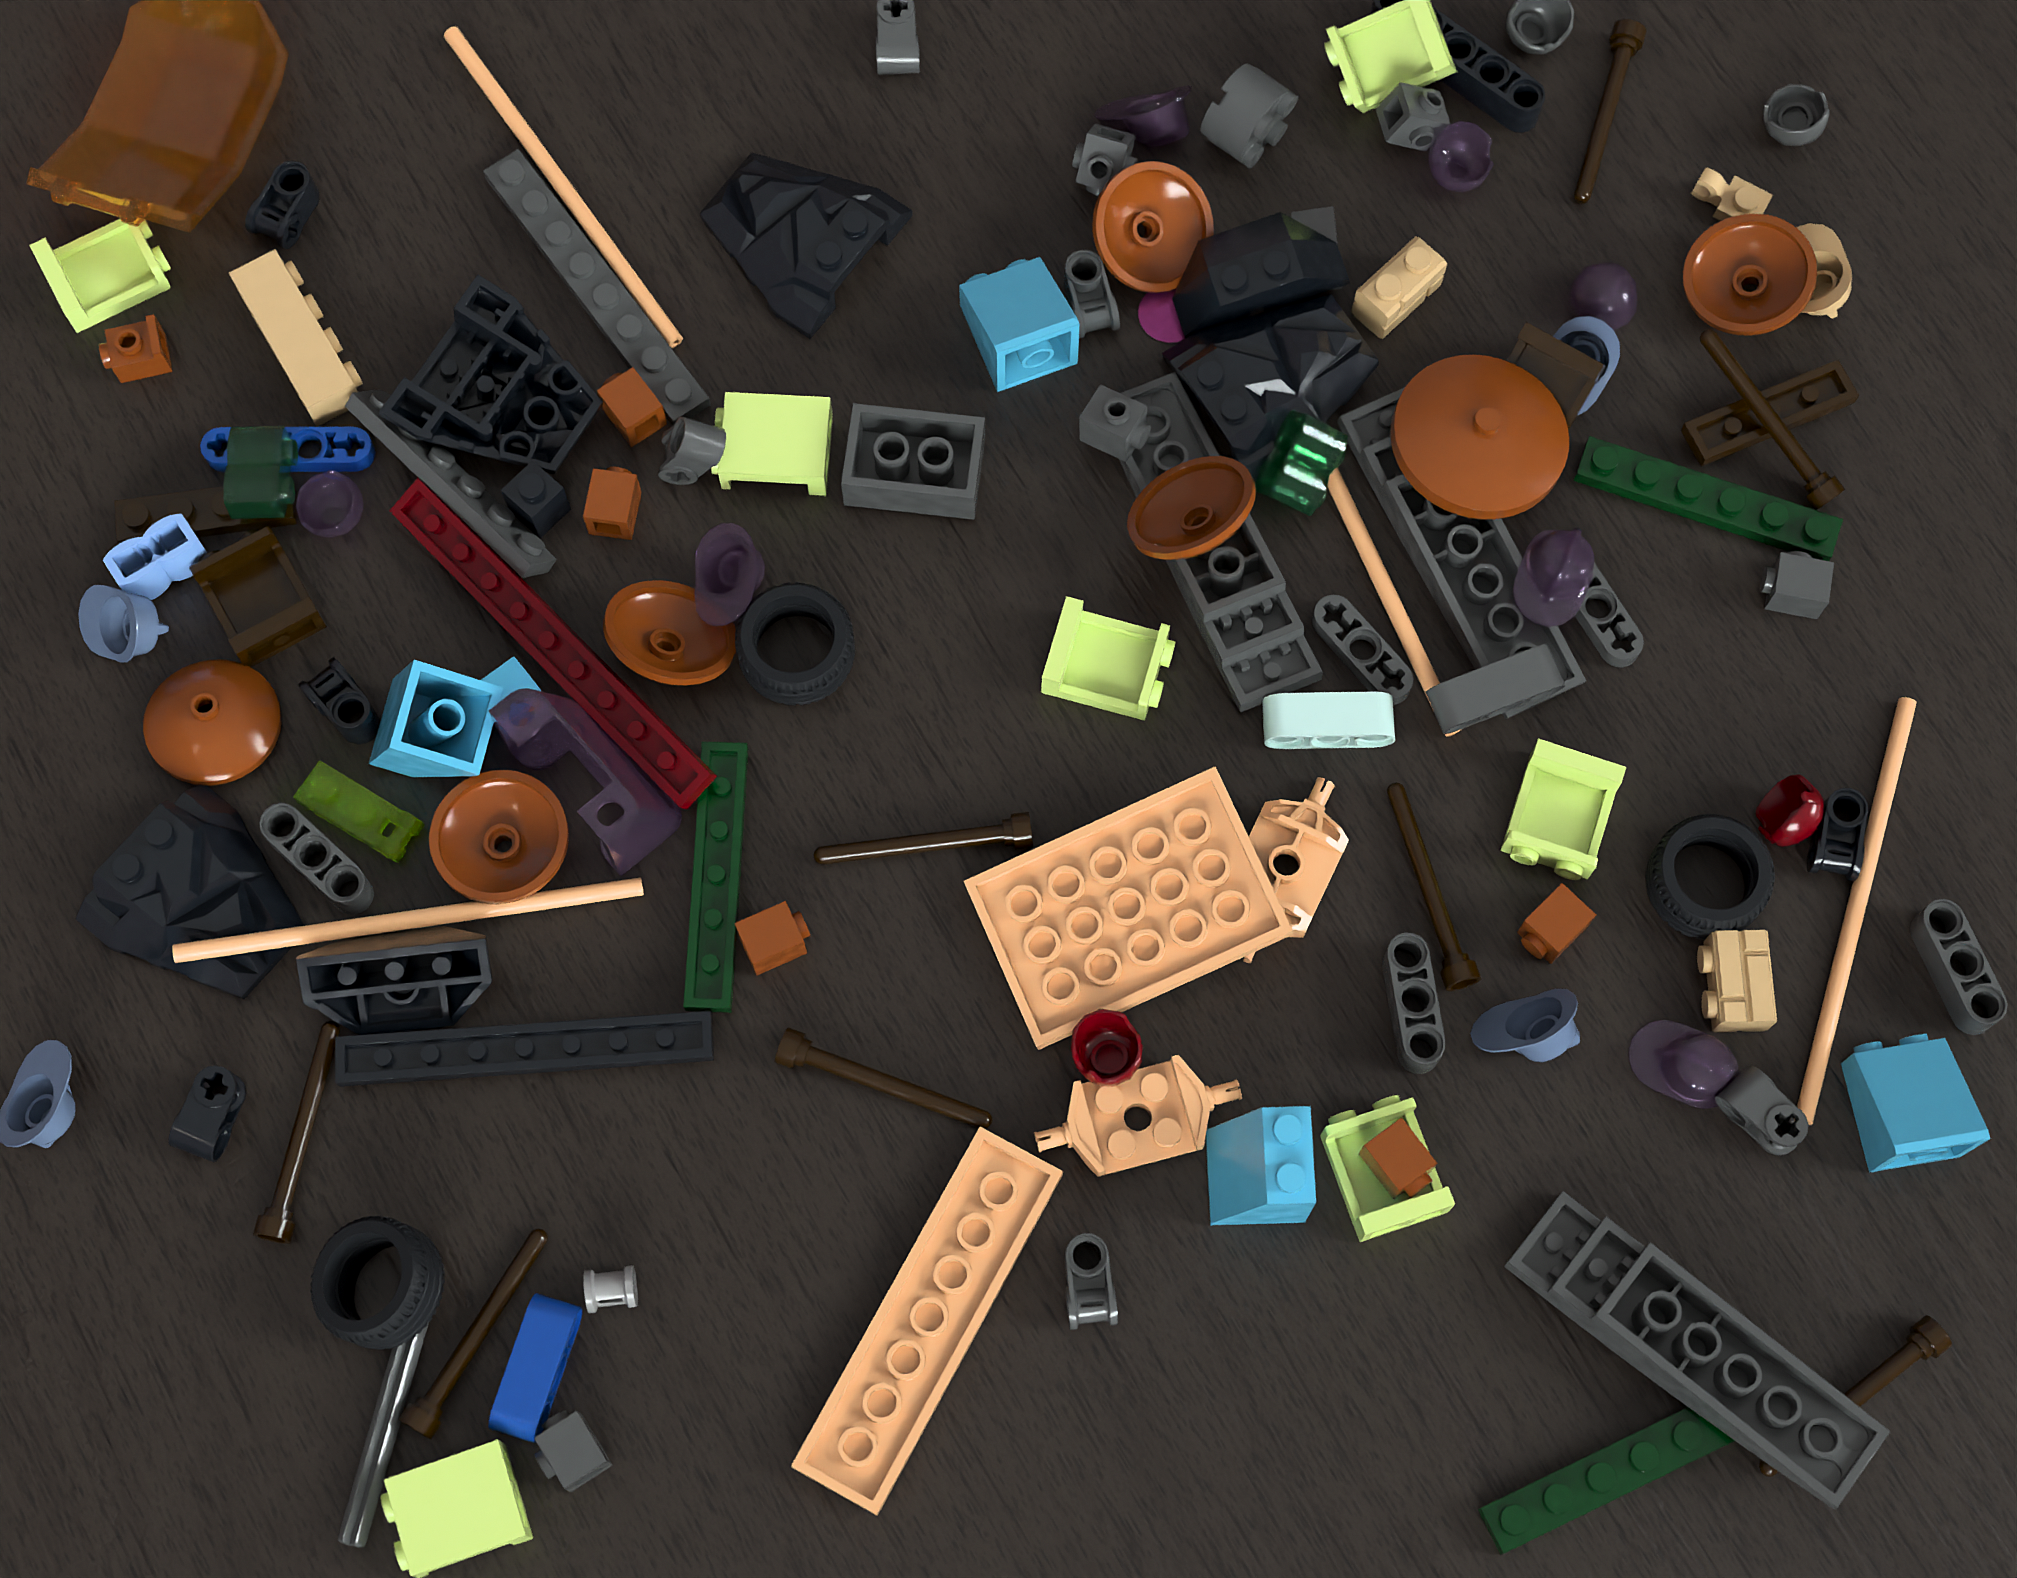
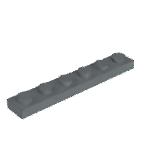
(456, 488)

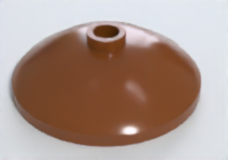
(1173, 218)
(1745, 252)
(1191, 508)
(662, 636)
(220, 742)
(494, 810)

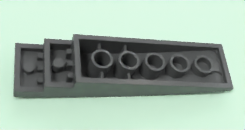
(1461, 559)
(1237, 586)
(1698, 1348)

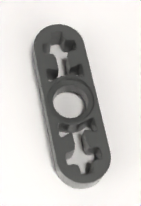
(1624, 629)
(1331, 635)

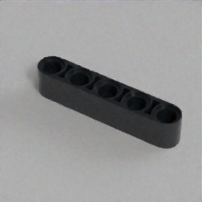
(1481, 63)

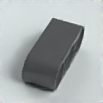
(1495, 689)
(304, 842)
(1421, 983)
(1955, 989)

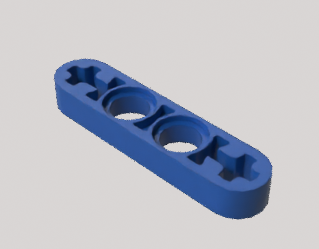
(341, 436)

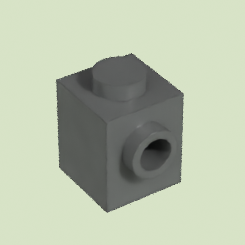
(1114, 423)
(1797, 584)
(570, 1450)

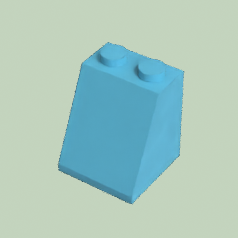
(1020, 322)
(435, 723)
(1911, 1103)
(1262, 1167)

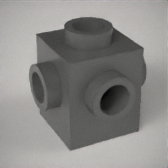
(1412, 116)
(1102, 156)

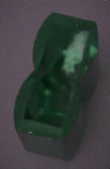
(1301, 463)
(259, 472)

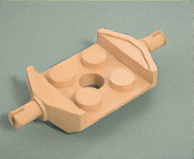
(1309, 837)
(1170, 1095)

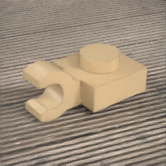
(1731, 199)

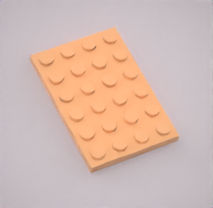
(1128, 907)

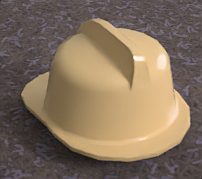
(1833, 271)

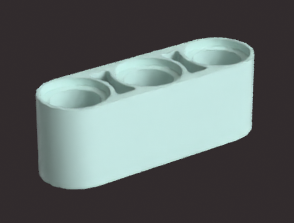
(1328, 720)

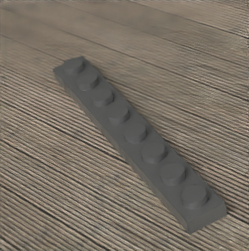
(596, 286)

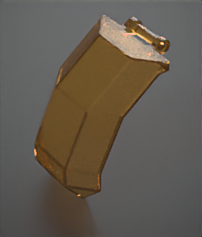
(171, 113)

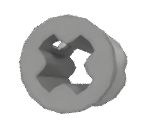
(610, 1288)

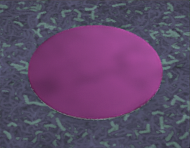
(1159, 317)

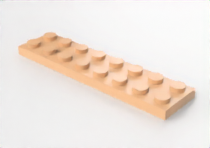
(927, 1321)

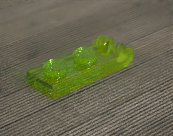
(357, 811)

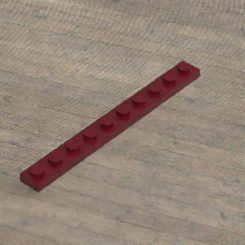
(554, 645)

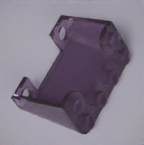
(546, 727)

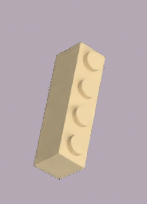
(295, 335)

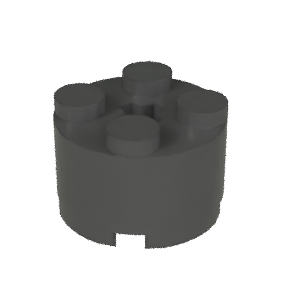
(1248, 114)

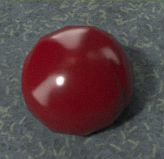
(1790, 811)
(1106, 1047)

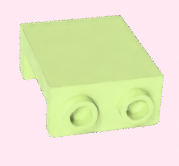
(1388, 49)
(103, 272)
(775, 439)
(1106, 662)
(1562, 810)
(1365, 1197)
(455, 1509)

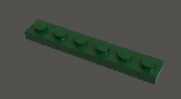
(1707, 499)
(716, 880)
(1600, 1478)

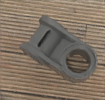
(897, 38)
(1090, 299)
(690, 450)
(1760, 1108)
(1089, 1286)

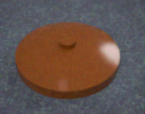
(1479, 436)

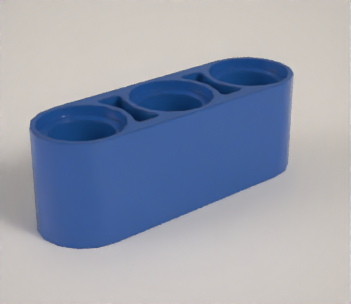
(535, 1367)

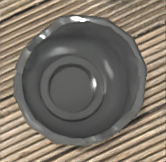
(1539, 24)
(1796, 114)

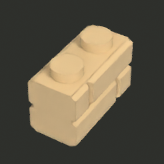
(1399, 287)
(1738, 981)

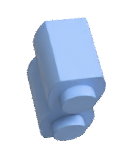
(153, 561)

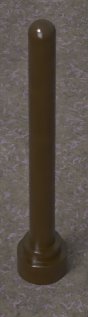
(1626, 39)
(1819, 485)
(1013, 832)
(1458, 969)
(799, 1051)
(276, 1221)
(1925, 1340)
(425, 1412)

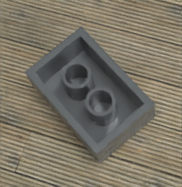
(913, 461)

